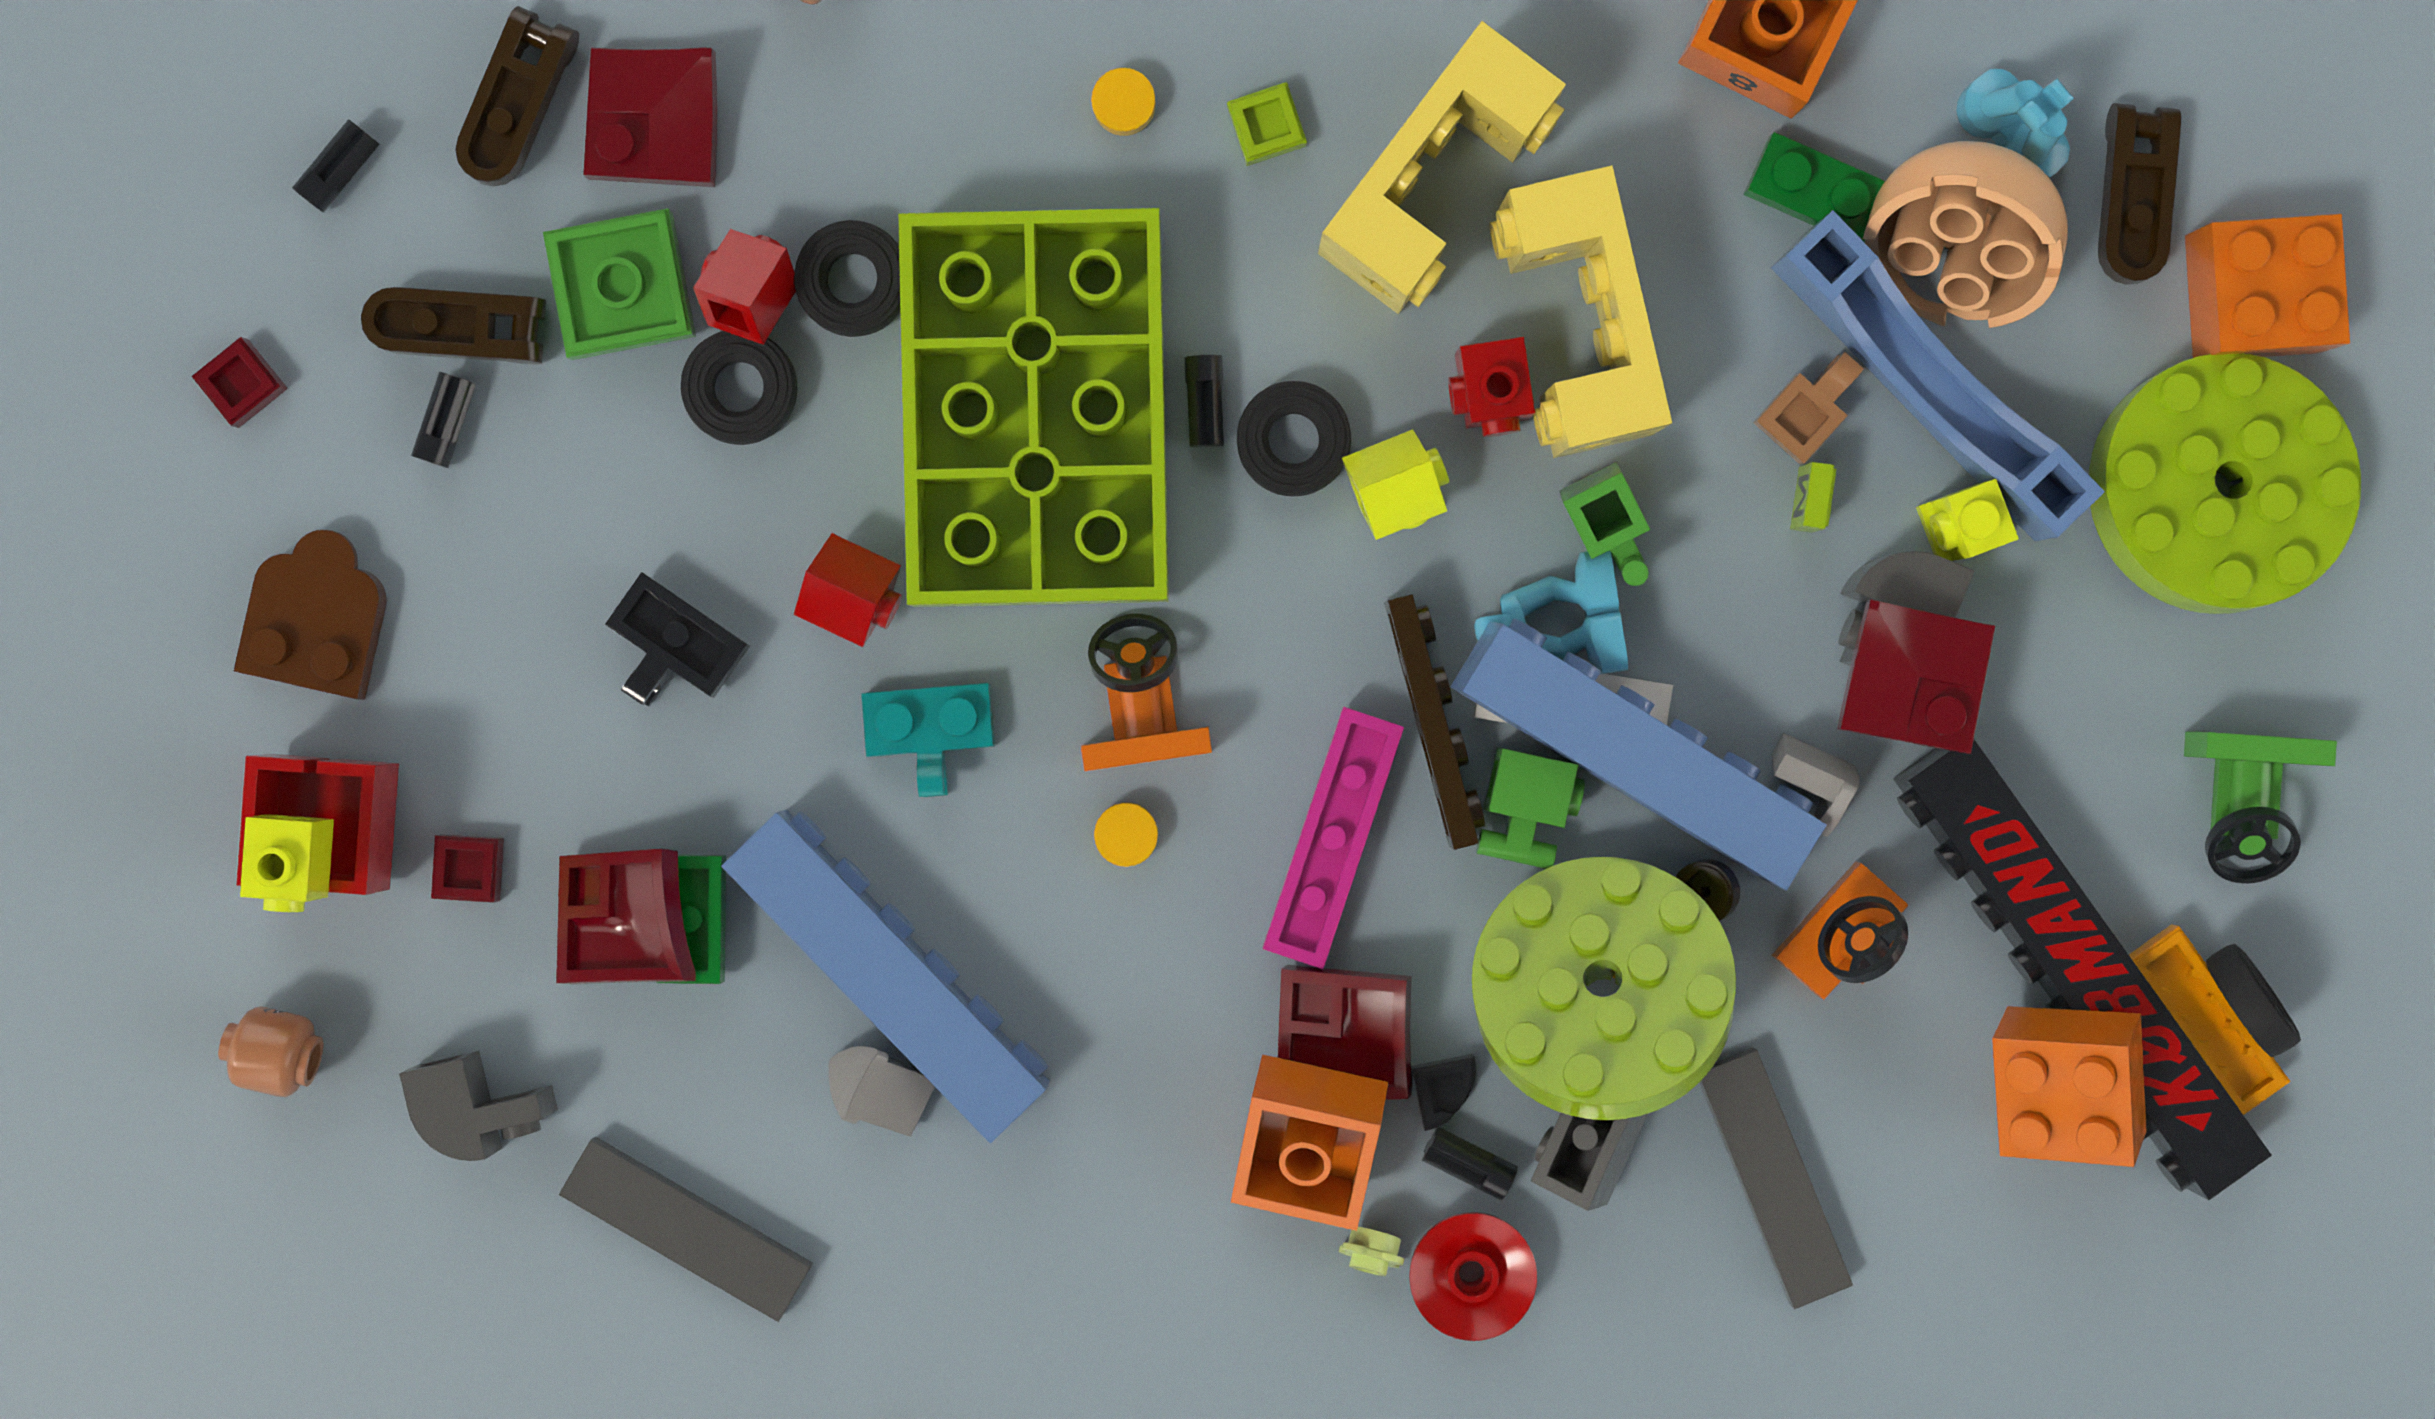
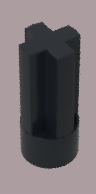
(335, 166)
(1204, 392)
(443, 420)
(1469, 1163)

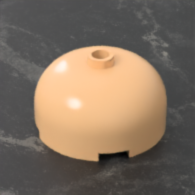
(1991, 215)

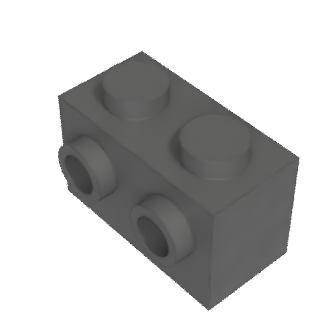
(1585, 1158)

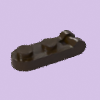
(513, 98)
(2138, 192)
(453, 324)

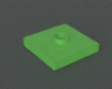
(619, 284)

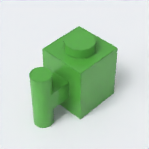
(1608, 520)
(1528, 792)

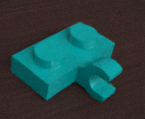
(928, 725)

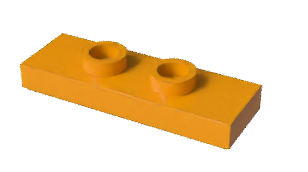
(2207, 1019)

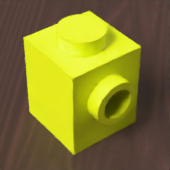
(1397, 483)
(286, 860)

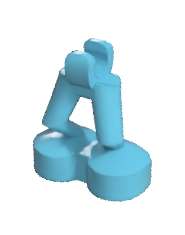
(2018, 116)
(1598, 597)

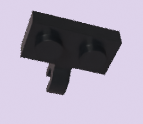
(675, 640)

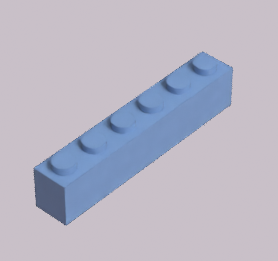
(1639, 754)
(888, 973)

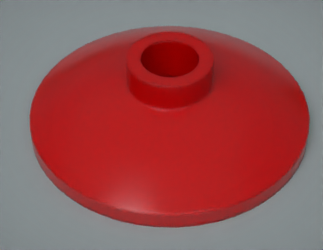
(1479, 1307)

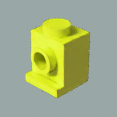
(1967, 522)

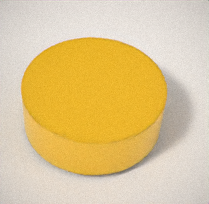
(1123, 101)
(1126, 834)

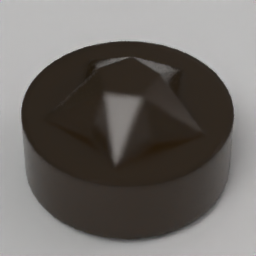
(1714, 884)

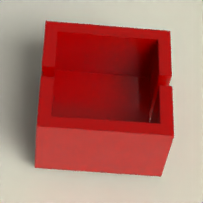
(351, 792)

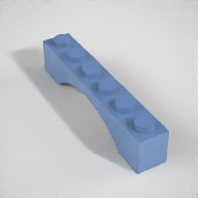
(1873, 319)

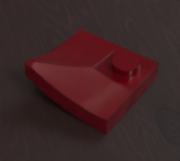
(652, 116)
(1917, 677)
(621, 919)
(1348, 1023)

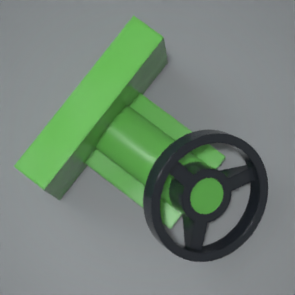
(2250, 795)

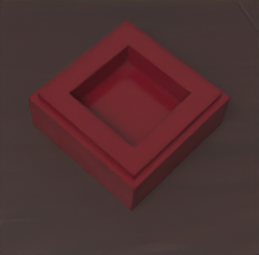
(239, 382)
(467, 868)

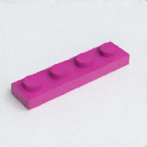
(1332, 837)

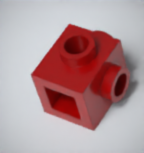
(746, 285)
(1492, 386)
(849, 590)

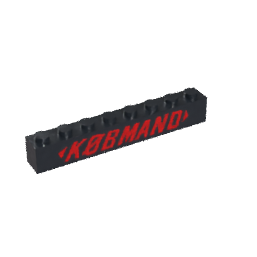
(2076, 958)

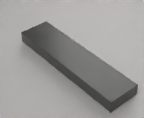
(1774, 1179)
(685, 1228)

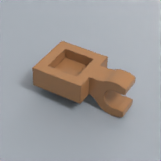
(1806, 412)

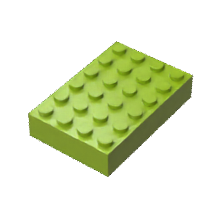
(1033, 407)

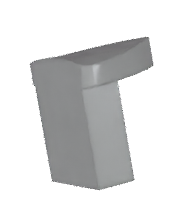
(1819, 774)
(878, 1089)

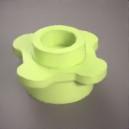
(1372, 1251)

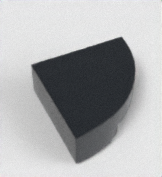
(1443, 1088)

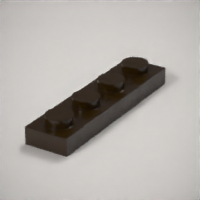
(1442, 747)

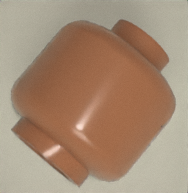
(271, 1051)

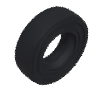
(813, 270)
(1299, 399)
(747, 426)
(2253, 1000)

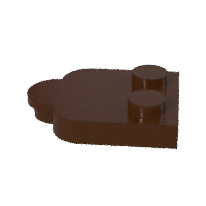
(314, 618)

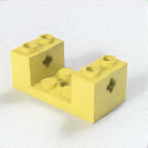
(1490, 92)
(1571, 221)

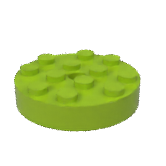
(2248, 423)
(1618, 1050)

